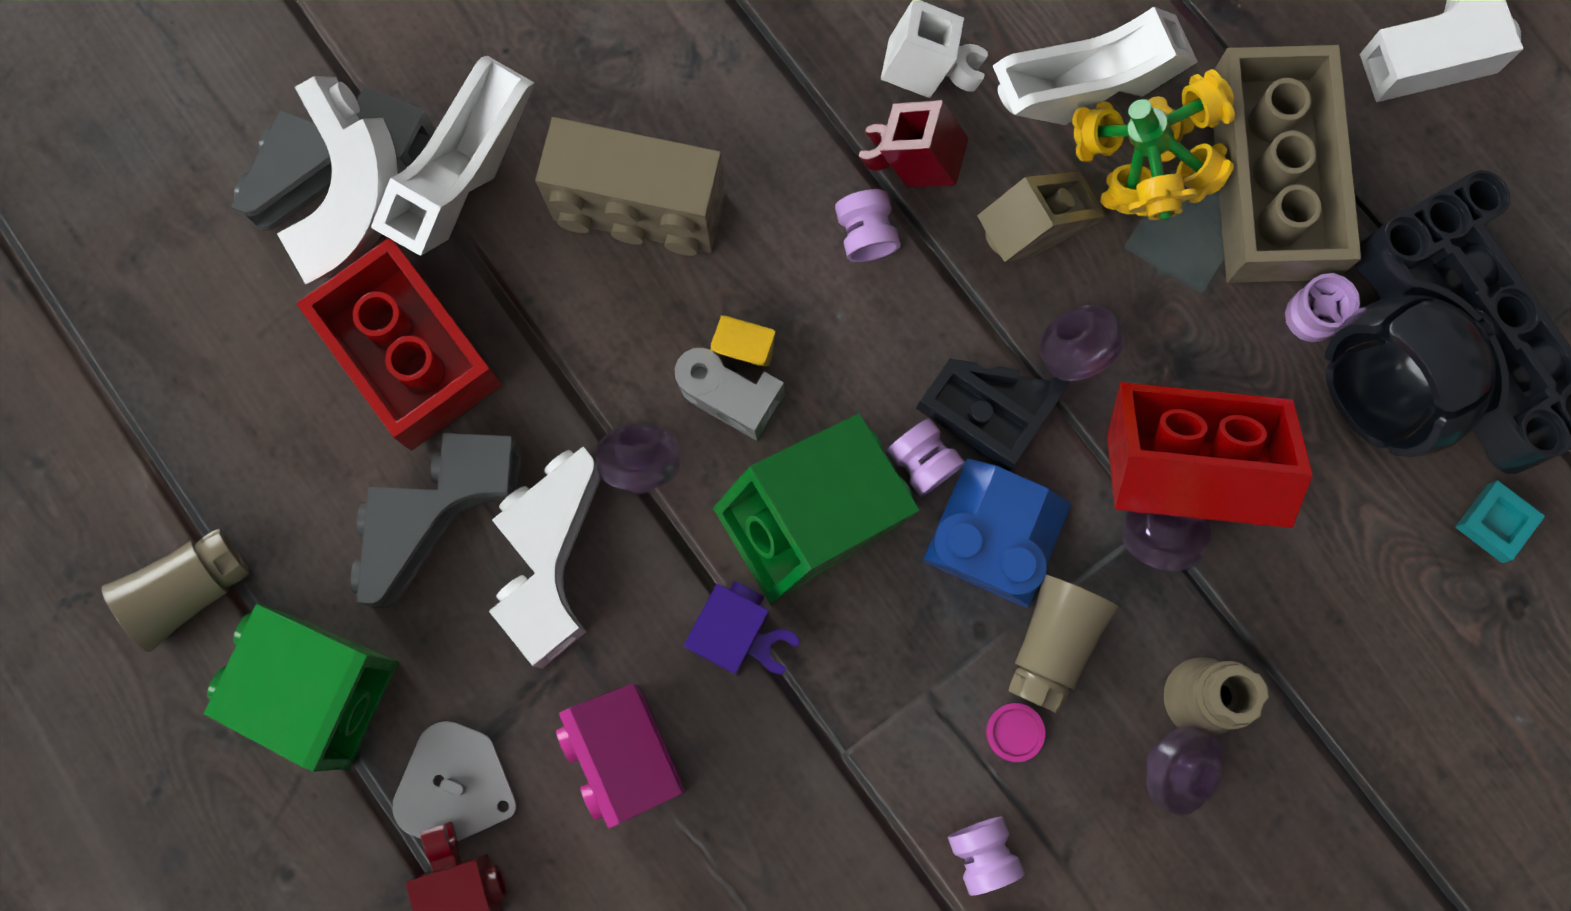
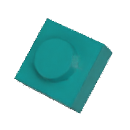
(1500, 521)

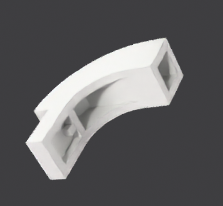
(361, 168)

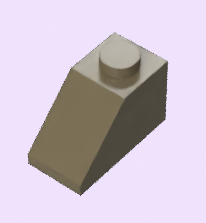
(1040, 214)

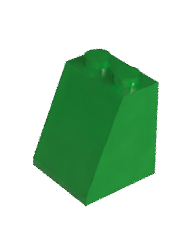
(814, 506)
(299, 689)

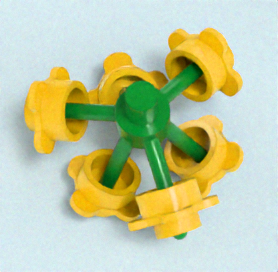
(1157, 134)

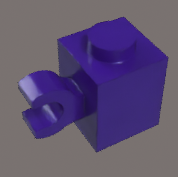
(731, 630)

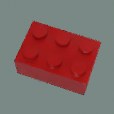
(399, 344)
(1207, 455)

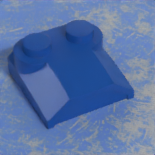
(998, 531)

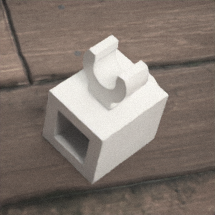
(928, 49)

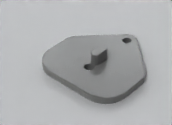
(470, 788)

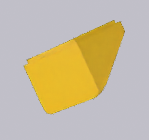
(744, 341)

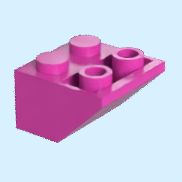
(619, 755)

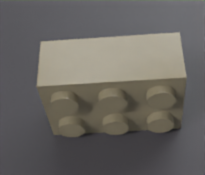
(632, 186)

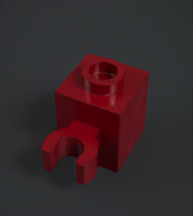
(919, 144)
(453, 883)

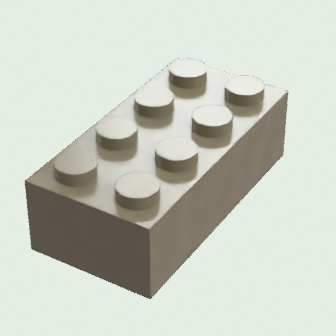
(1291, 185)

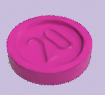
(1015, 732)

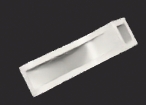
(1060, 78)
(460, 156)
(543, 530)

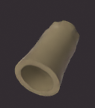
(174, 588)
(1059, 642)
(1195, 698)

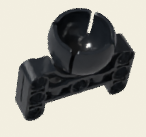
(1453, 339)

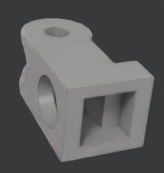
(726, 394)

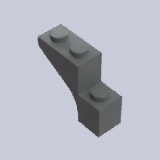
(297, 166)
(407, 523)

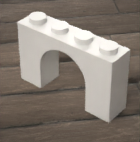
(1442, 50)

